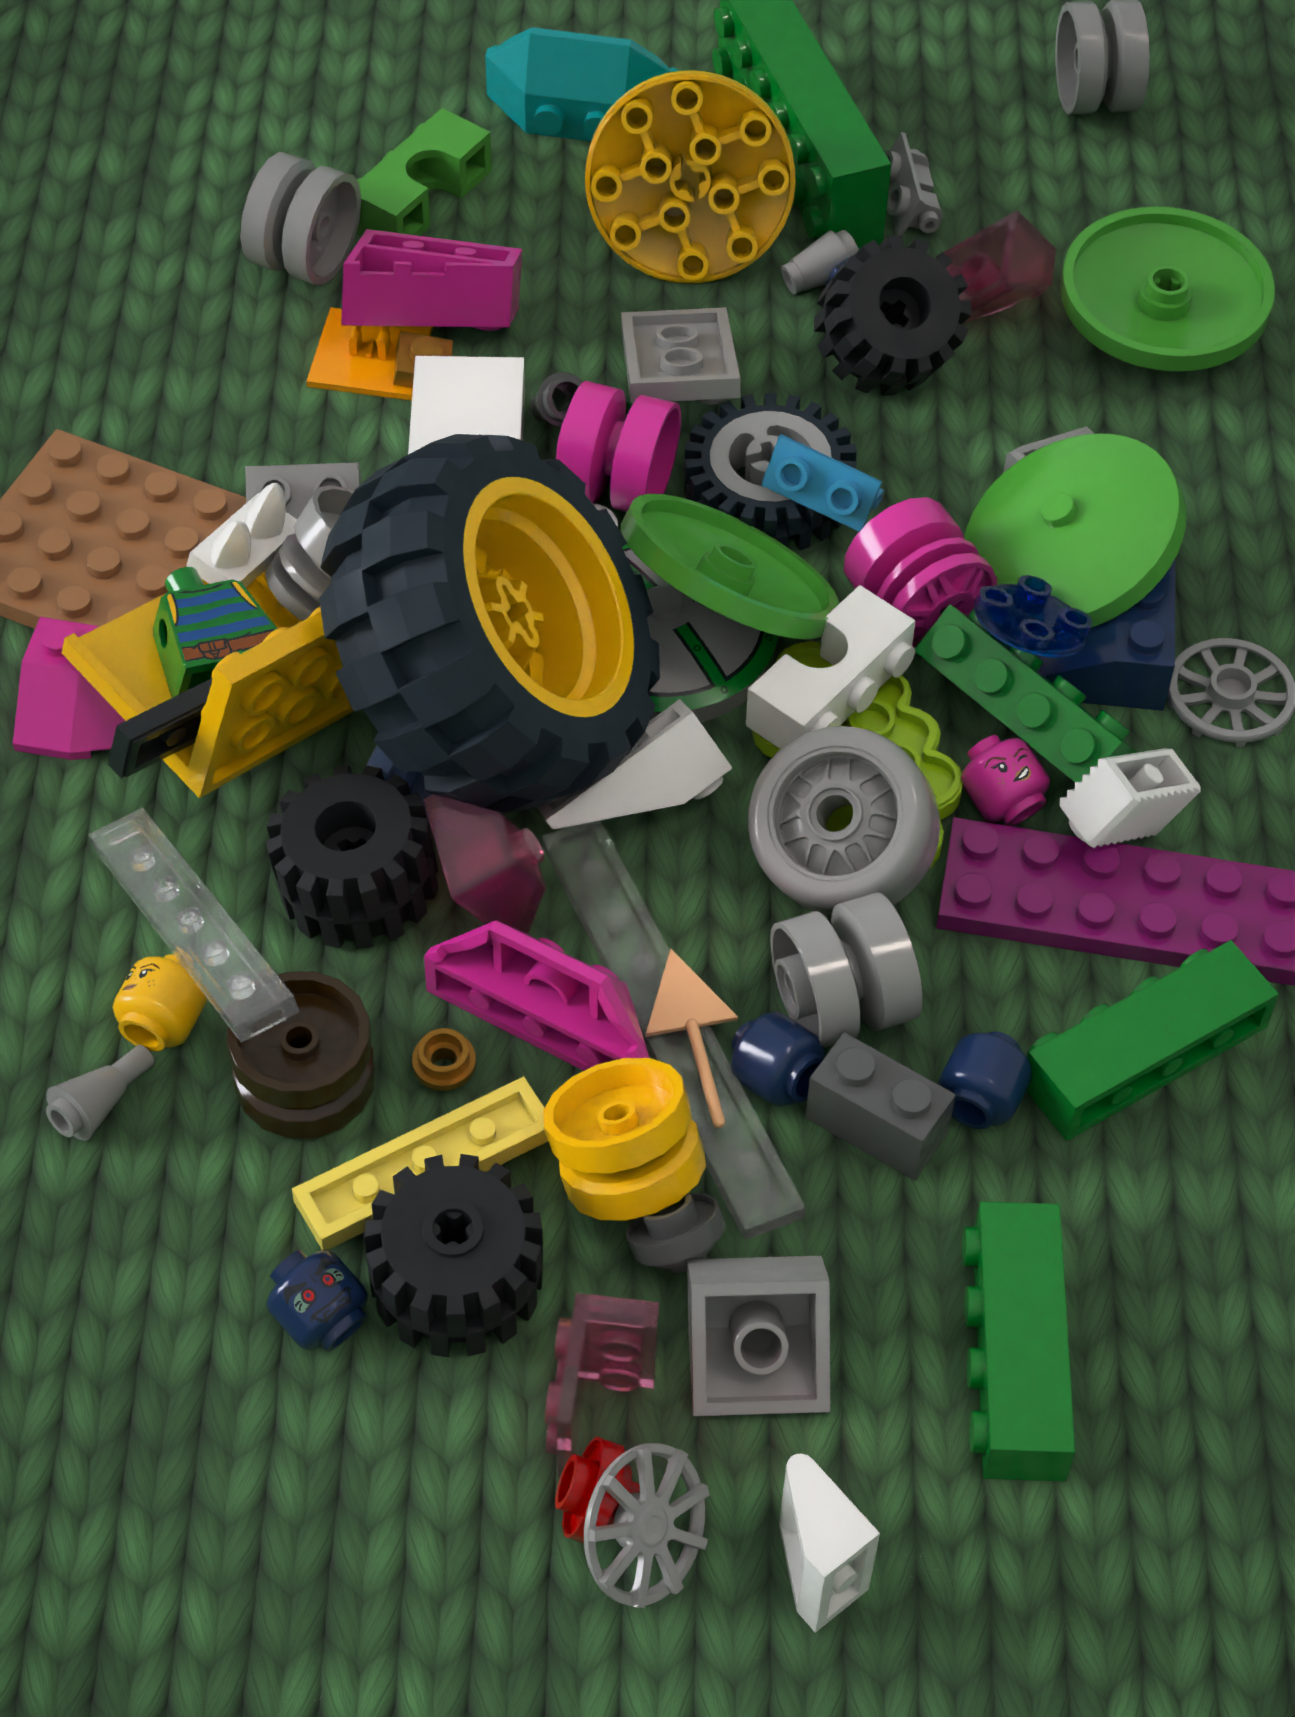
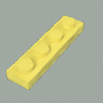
(490, 1127)

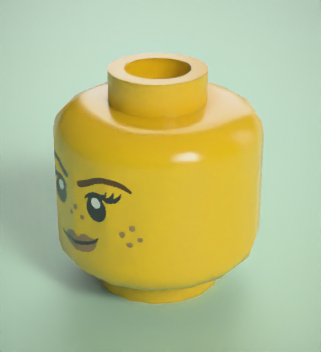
(158, 1003)

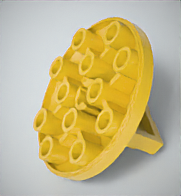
(690, 177)

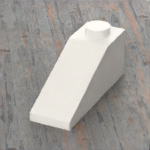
(662, 770)

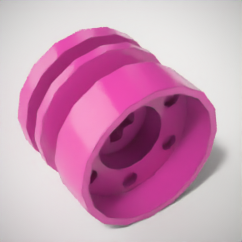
(918, 562)

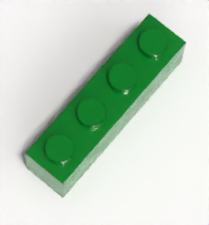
(1148, 1038)
(1021, 1342)

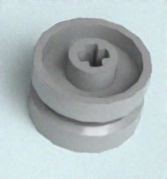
(1102, 56)
(300, 218)

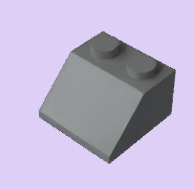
(759, 1335)

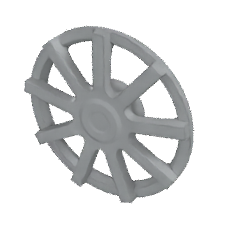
(1231, 691)
(646, 1525)

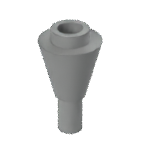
(85, 1101)

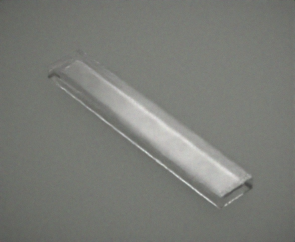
(194, 925)

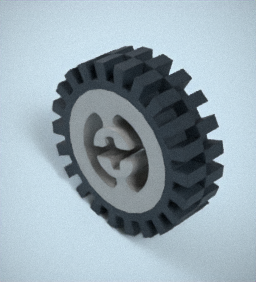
(748, 441)

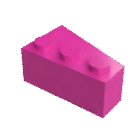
(429, 282)

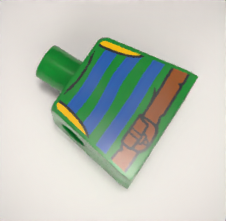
(203, 625)

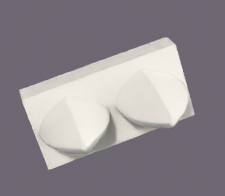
(246, 541)

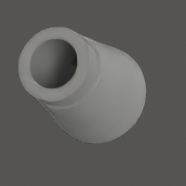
(814, 264)

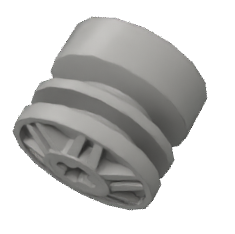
(296, 571)

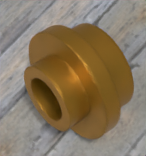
(441, 1045)

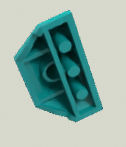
(564, 79)

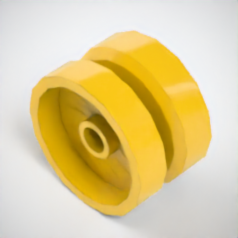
(624, 1139)

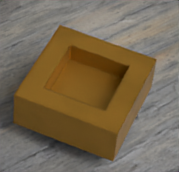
(414, 345)

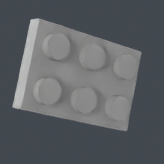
(680, 355)

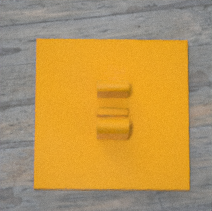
(359, 358)

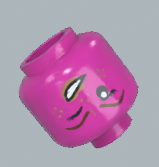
(1005, 780)

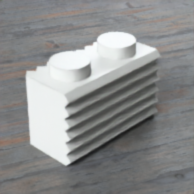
(1129, 797)

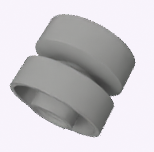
(847, 969)

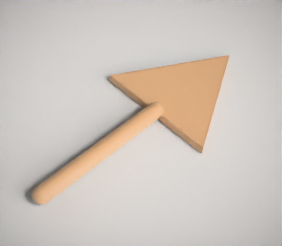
(687, 1004)

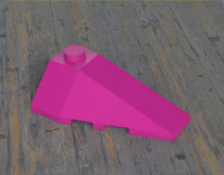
(56, 704)

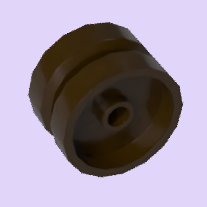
(311, 1068)

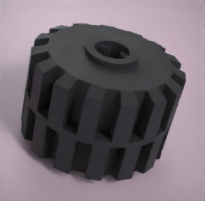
(916, 300)
(353, 856)
(463, 1250)

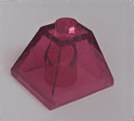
(1003, 265)
(487, 862)

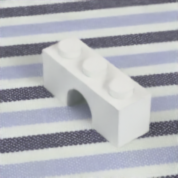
(864, 643)

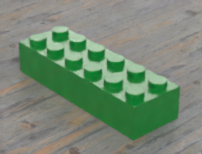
(837, 159)

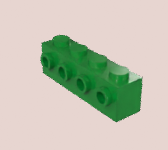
(1020, 697)

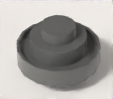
(677, 1233)

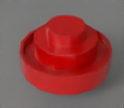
(579, 1481)

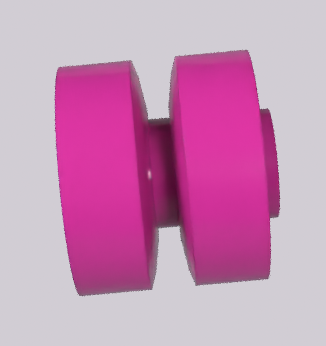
(608, 447)

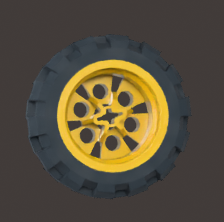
(489, 623)

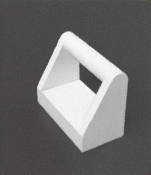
(824, 1543)

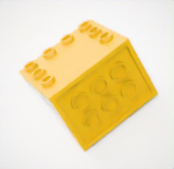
(255, 700)

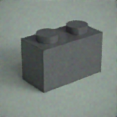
(879, 1106)

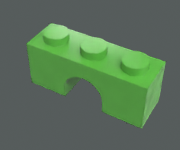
(438, 155)

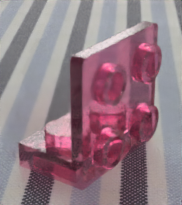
(602, 1343)

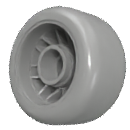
(881, 849)

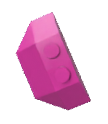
(537, 994)

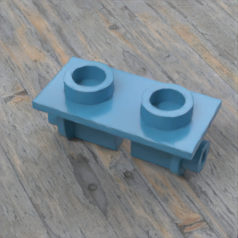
(822, 483)

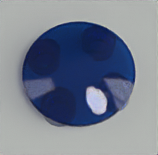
(1032, 618)

